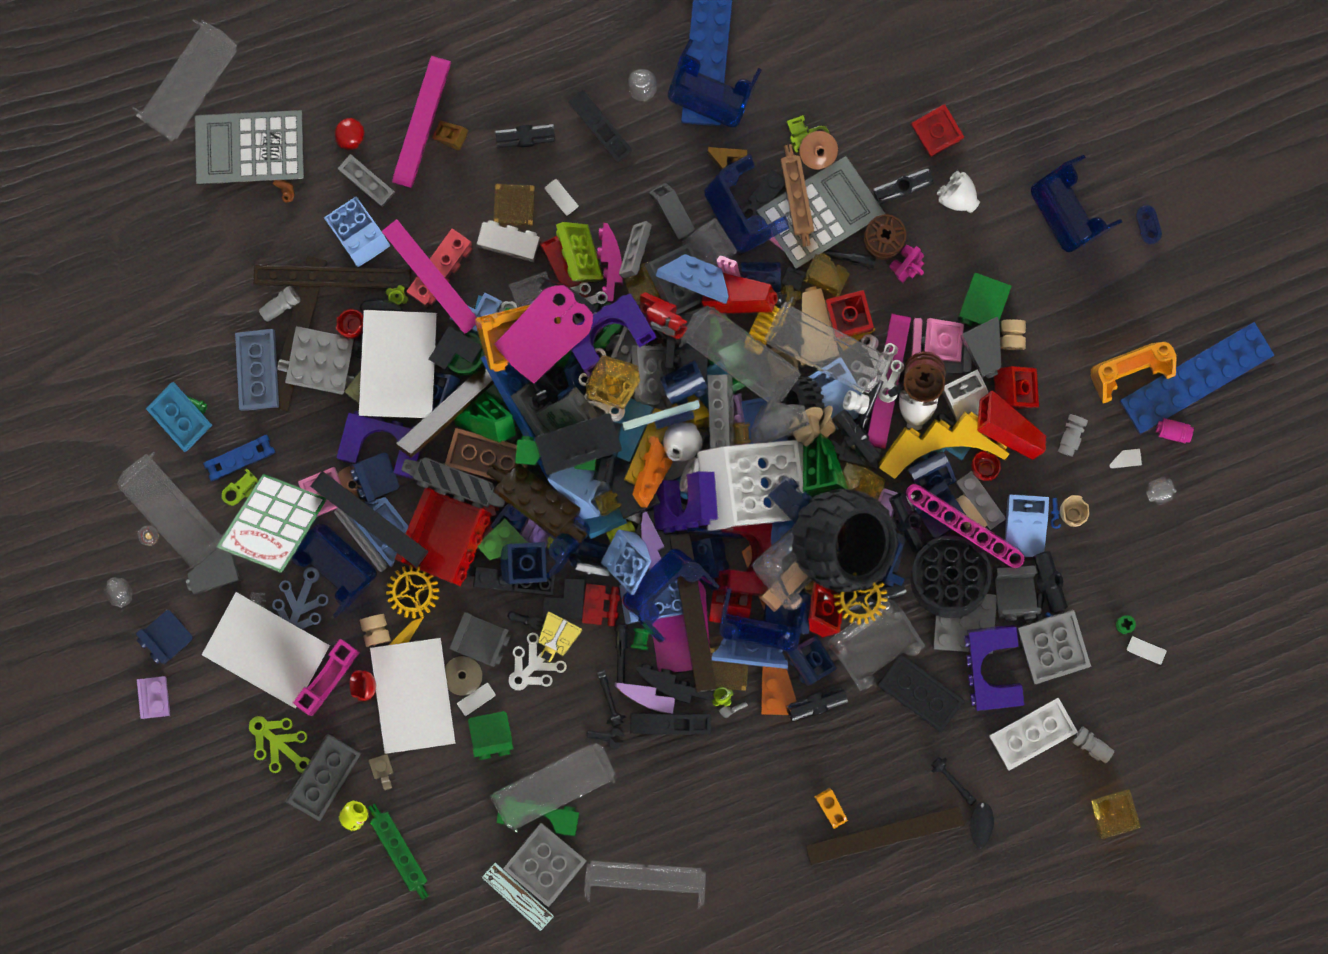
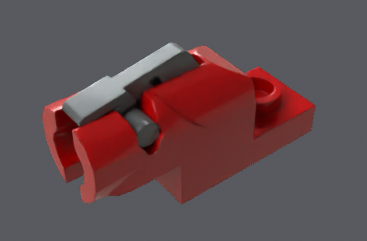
(662, 315)

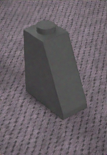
(672, 211)
(984, 347)
(213, 572)

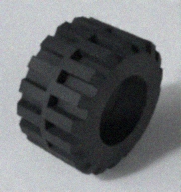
(807, 392)

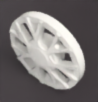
(691, 467)

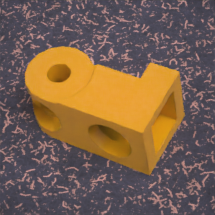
(831, 807)

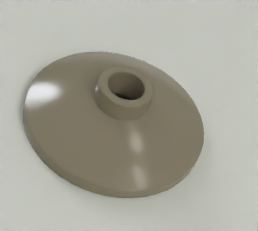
(473, 675)

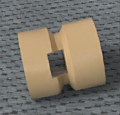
(1012, 334)
(375, 630)

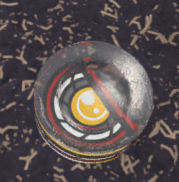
(148, 535)

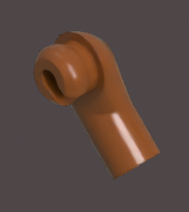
(287, 190)

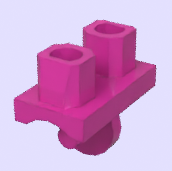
(911, 265)

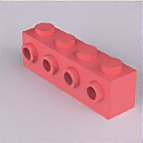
(446, 260)

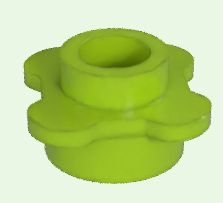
(400, 291)
(722, 692)

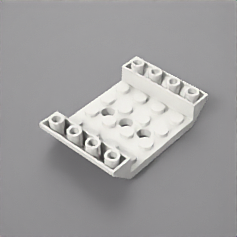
(739, 478)

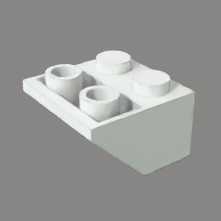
(965, 394)

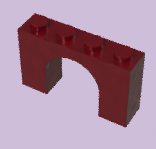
(747, 581)

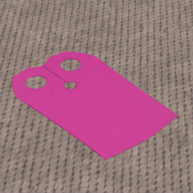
(536, 340)
(674, 650)

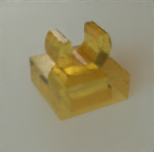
(790, 293)
(607, 503)

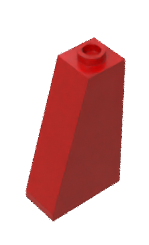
(553, 252)
(744, 296)
(1009, 427)

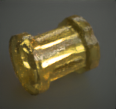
(741, 433)

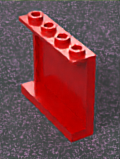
(448, 533)

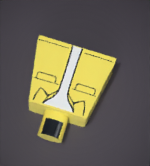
(557, 636)

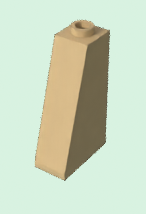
(814, 306)

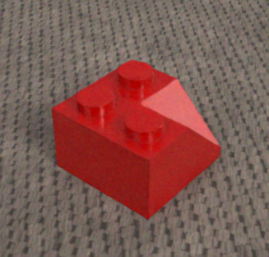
(850, 313)

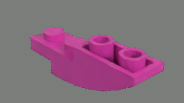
(610, 256)

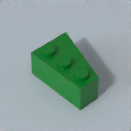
(487, 419)
(821, 467)

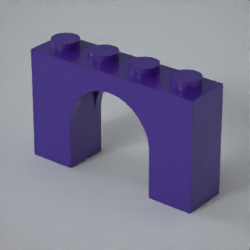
(622, 312)
(360, 427)
(700, 507)
(980, 643)

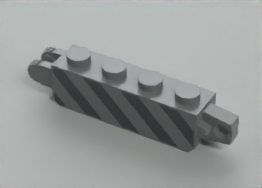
(454, 482)

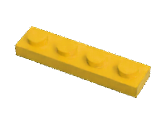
(637, 463)

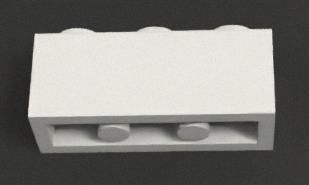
(508, 241)

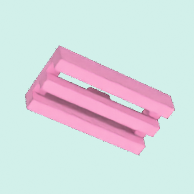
(732, 269)
(917, 336)

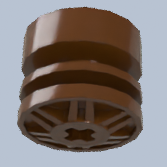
(881, 247)
(923, 386)

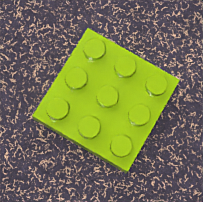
(579, 252)

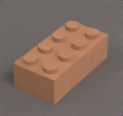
(476, 454)

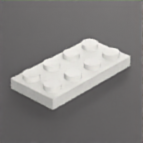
(1033, 734)

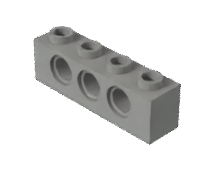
(721, 410)

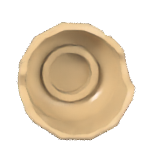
(1074, 511)

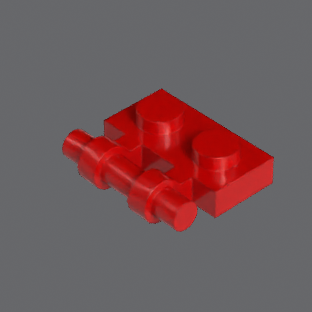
(594, 605)

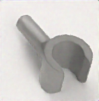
(727, 711)

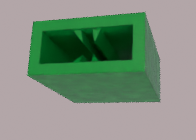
(983, 300)

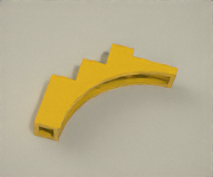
(910, 446)

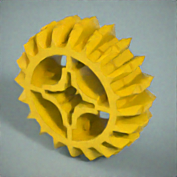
(762, 325)
(418, 607)
(869, 613)

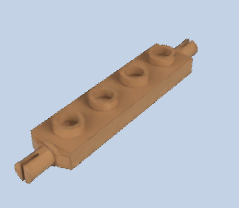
(797, 195)

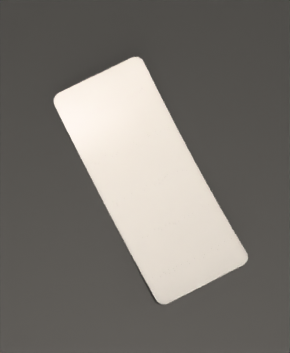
(561, 197)
(1146, 650)
(476, 699)

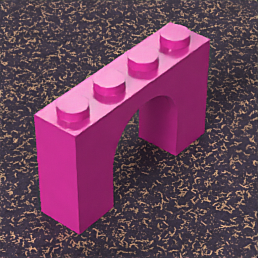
(315, 694)

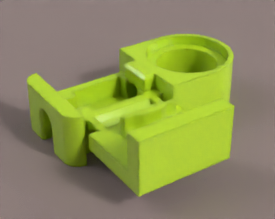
(800, 131)
(243, 485)

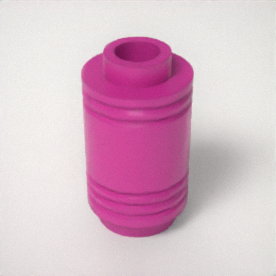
(1174, 430)

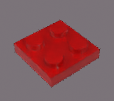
(937, 130)

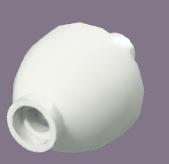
(959, 193)
(916, 412)
(682, 441)

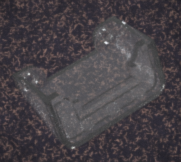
(781, 573)
(871, 646)

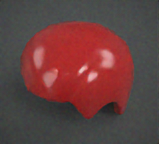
(349, 133)
(350, 323)
(985, 466)
(362, 685)

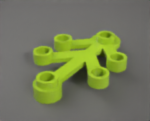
(276, 742)

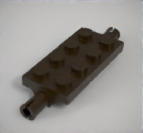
(537, 501)

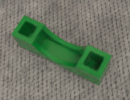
(528, 453)
(564, 820)

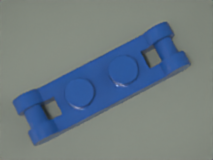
(239, 458)

